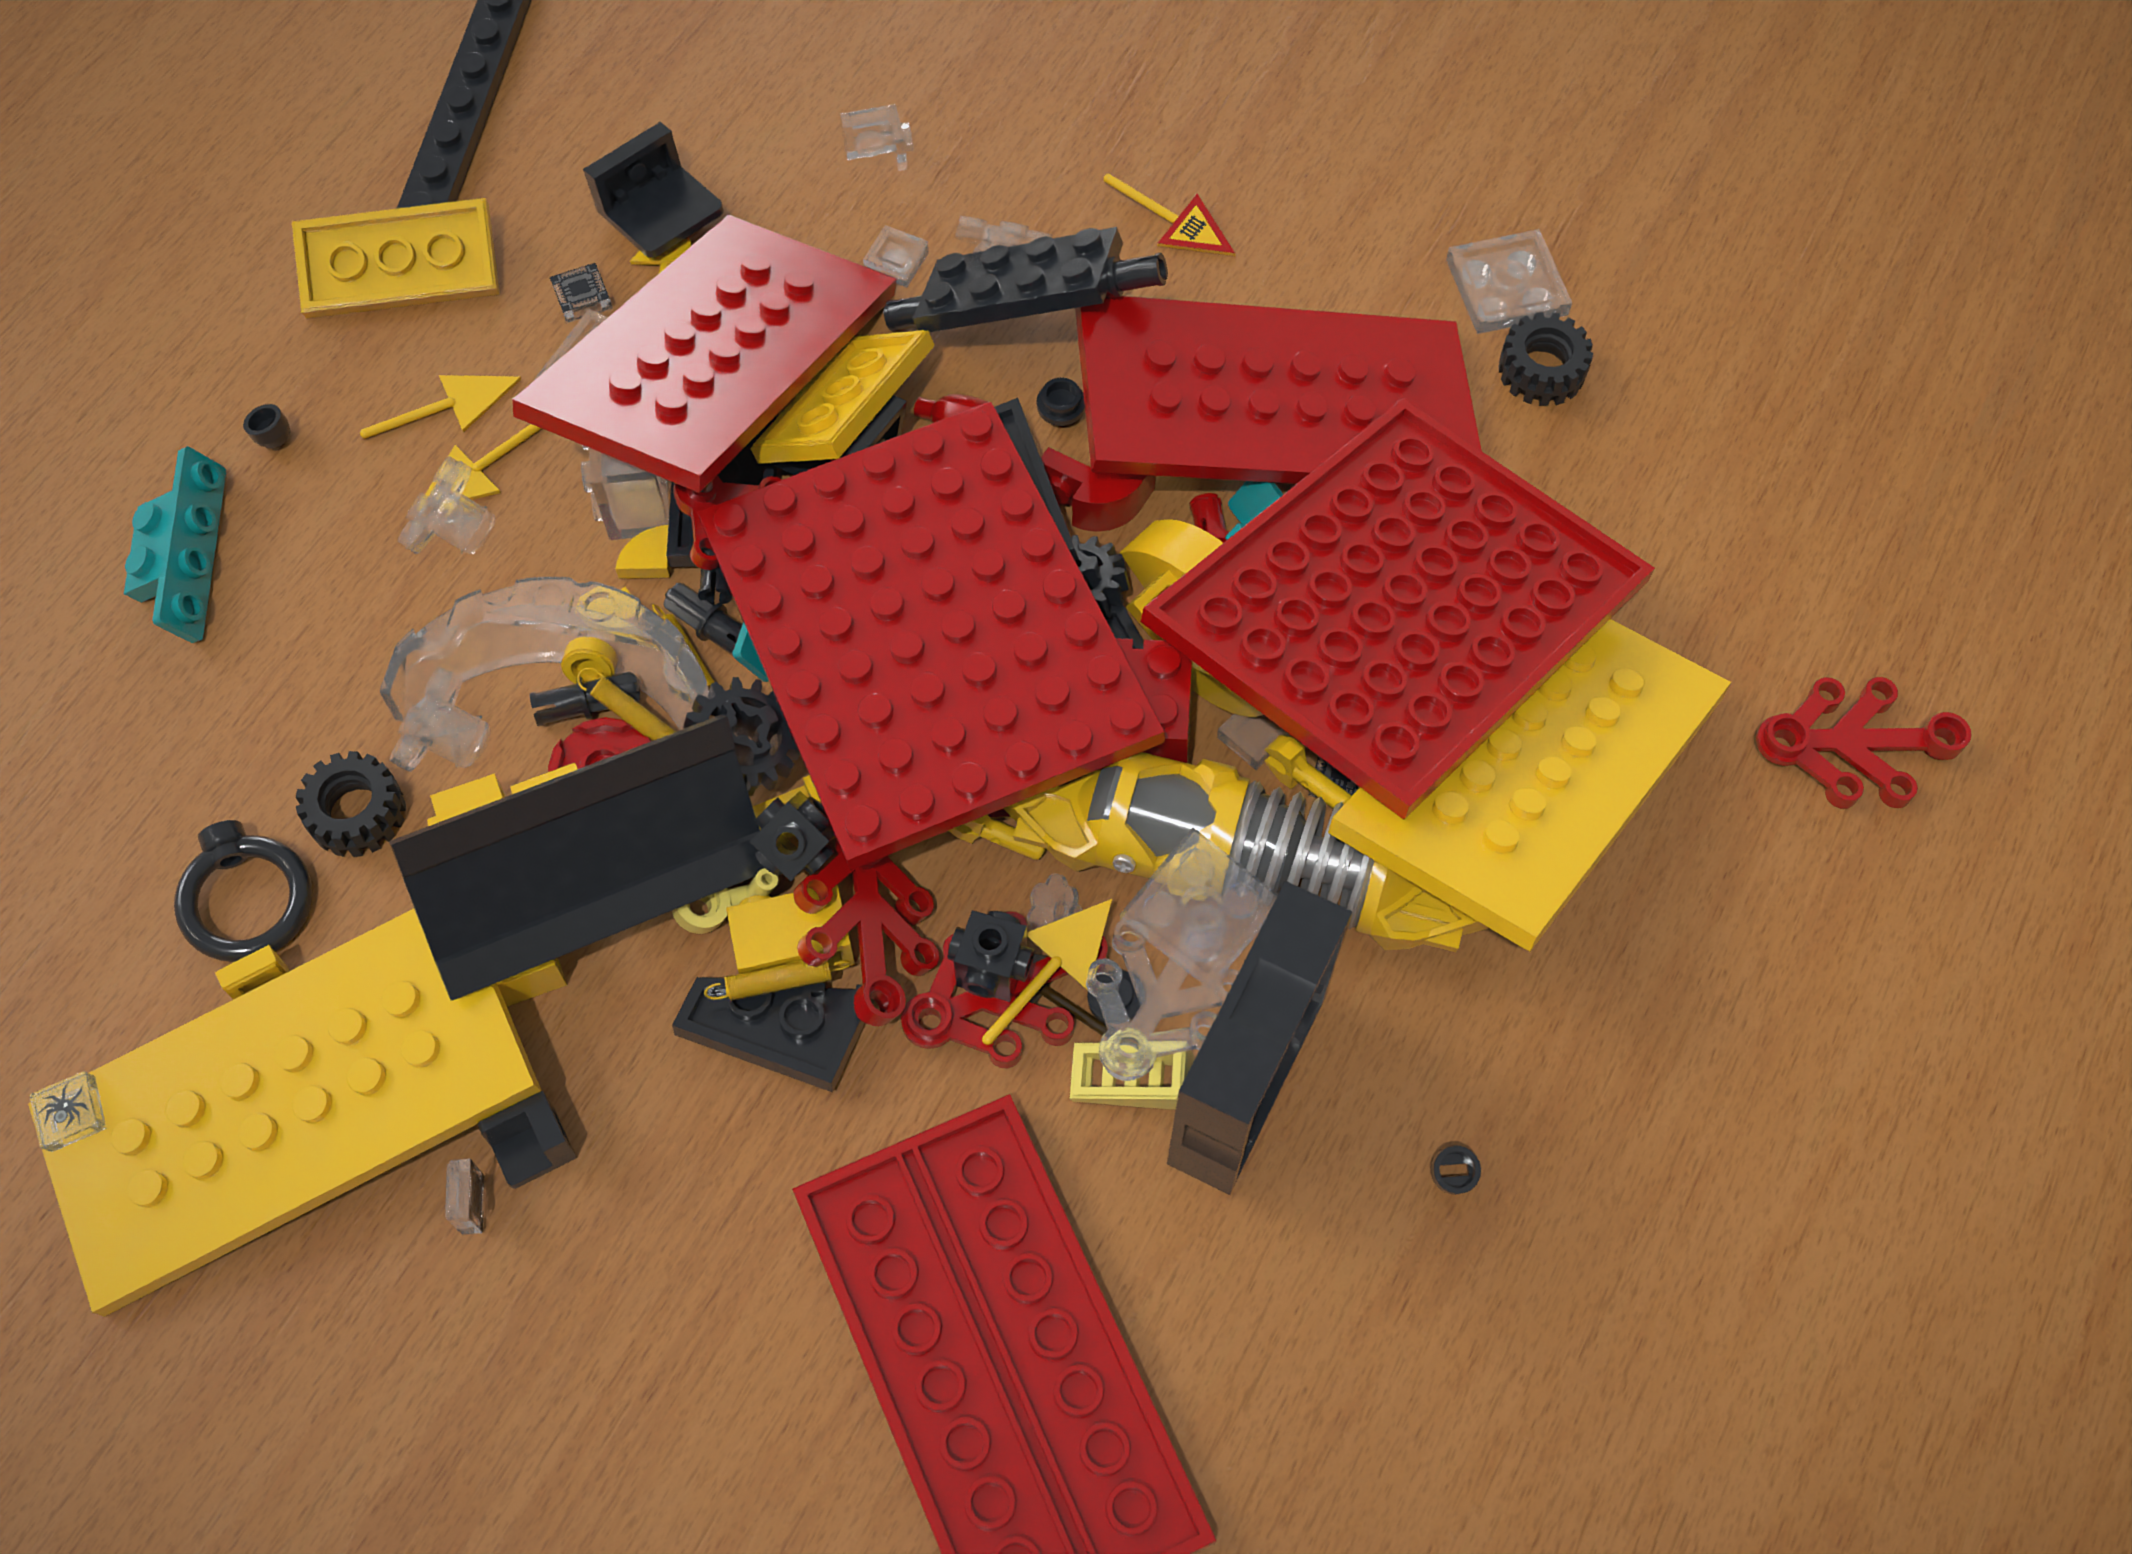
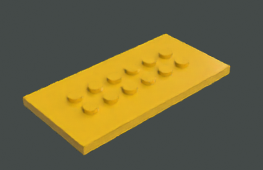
(1547, 788)
(279, 1109)

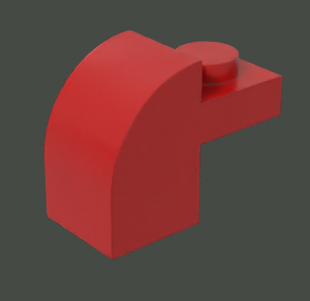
(1096, 498)

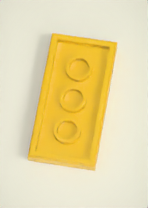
(395, 258)
(843, 398)

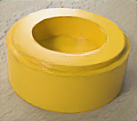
(588, 653)

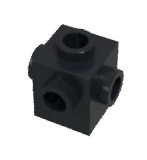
(807, 822)
(991, 955)

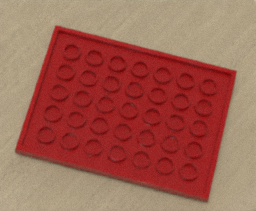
(1398, 604)
(927, 634)

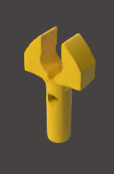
(1291, 767)
(998, 833)

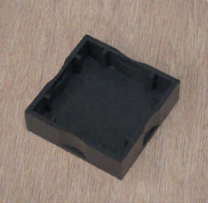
(1256, 1037)

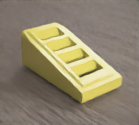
(1131, 1094)

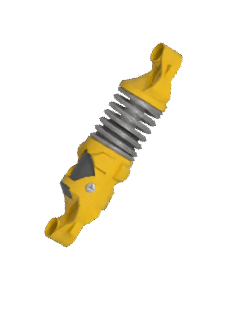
(1146, 804)

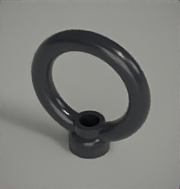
(225, 847)

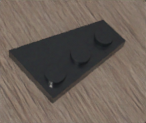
(788, 1031)

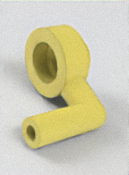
(762, 885)

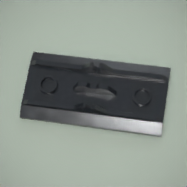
(580, 856)

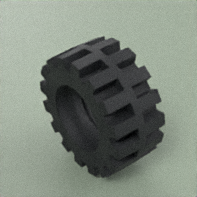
(1542, 381)
(333, 782)

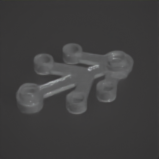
(1157, 999)

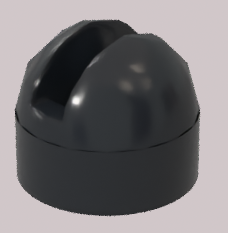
(267, 426)
(1456, 1156)

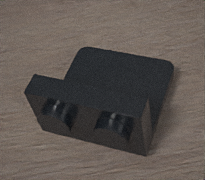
(649, 193)

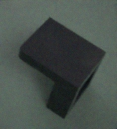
(527, 1140)

